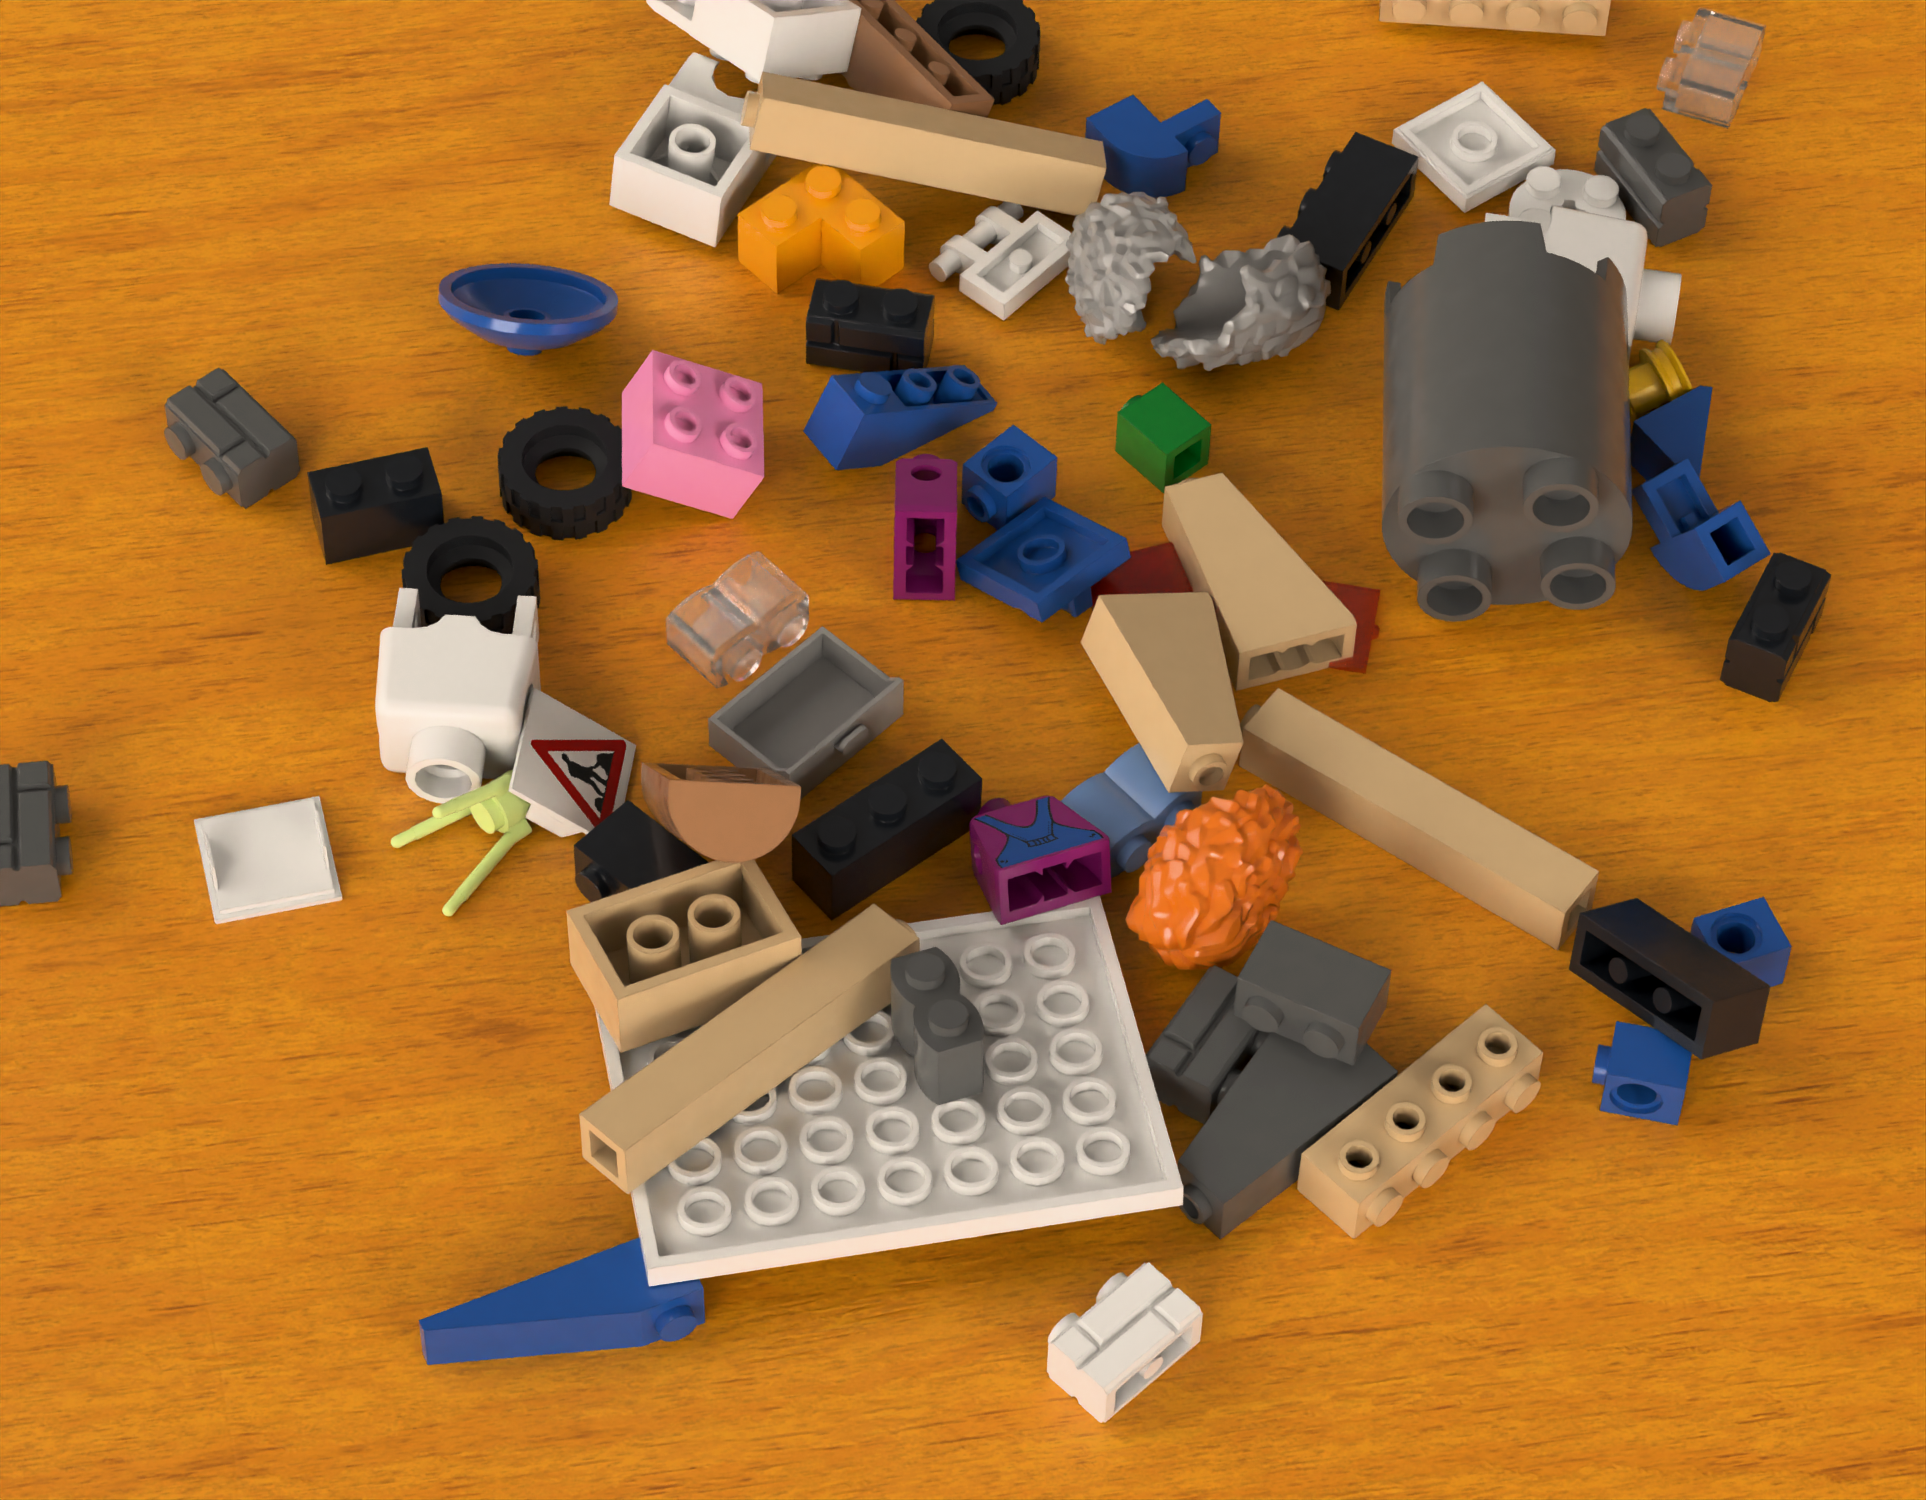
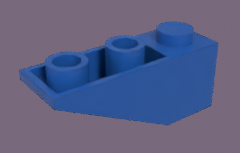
(888, 413)

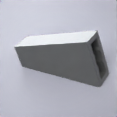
(1264, 1125)

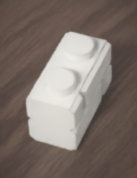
(1122, 1340)

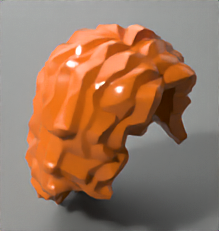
(1216, 879)

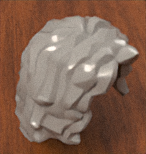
(1115, 256)
(1248, 306)

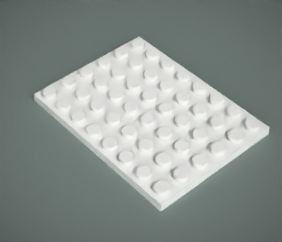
(866, 1163)

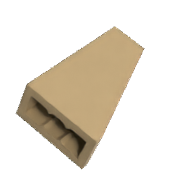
(1266, 600)
(1170, 682)

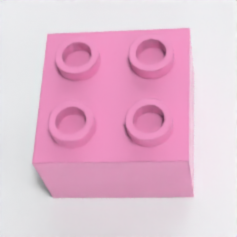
(692, 434)

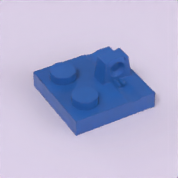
(1044, 560)

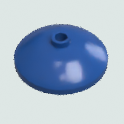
(527, 305)

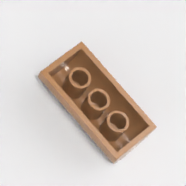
(722, 809)

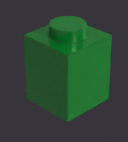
(1162, 437)

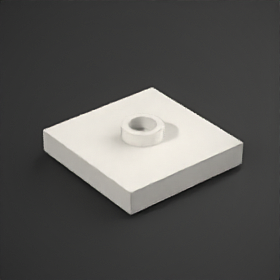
(1473, 146)

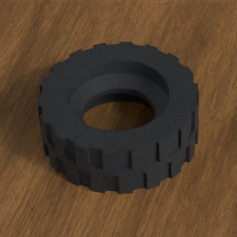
(1002, 19)
(563, 512)
(472, 544)

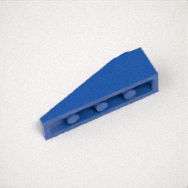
(571, 1309)

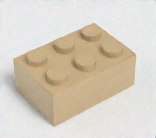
(679, 949)

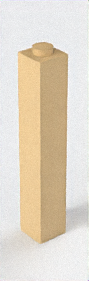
(923, 144)
(1417, 818)
(745, 1050)

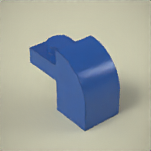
(1152, 153)
(1696, 539)

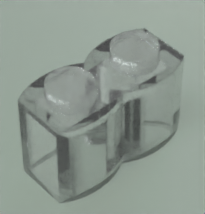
(1711, 66)
(738, 620)

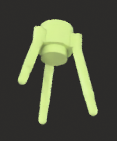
(493, 810)

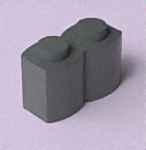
(937, 1026)

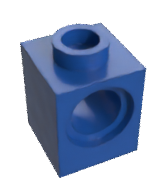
(1007, 478)
(1752, 934)
(1642, 1074)

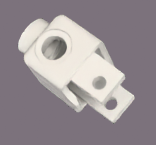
(1592, 237)
(453, 696)

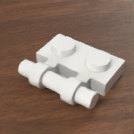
(1015, 268)

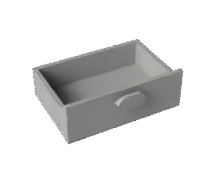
(808, 712)

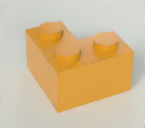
(820, 221)

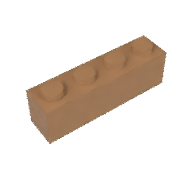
(903, 62)

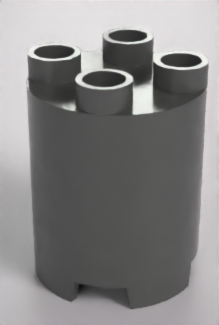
(1506, 424)

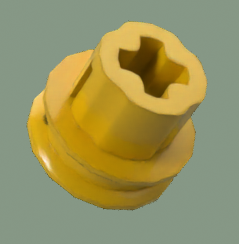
(1656, 380)

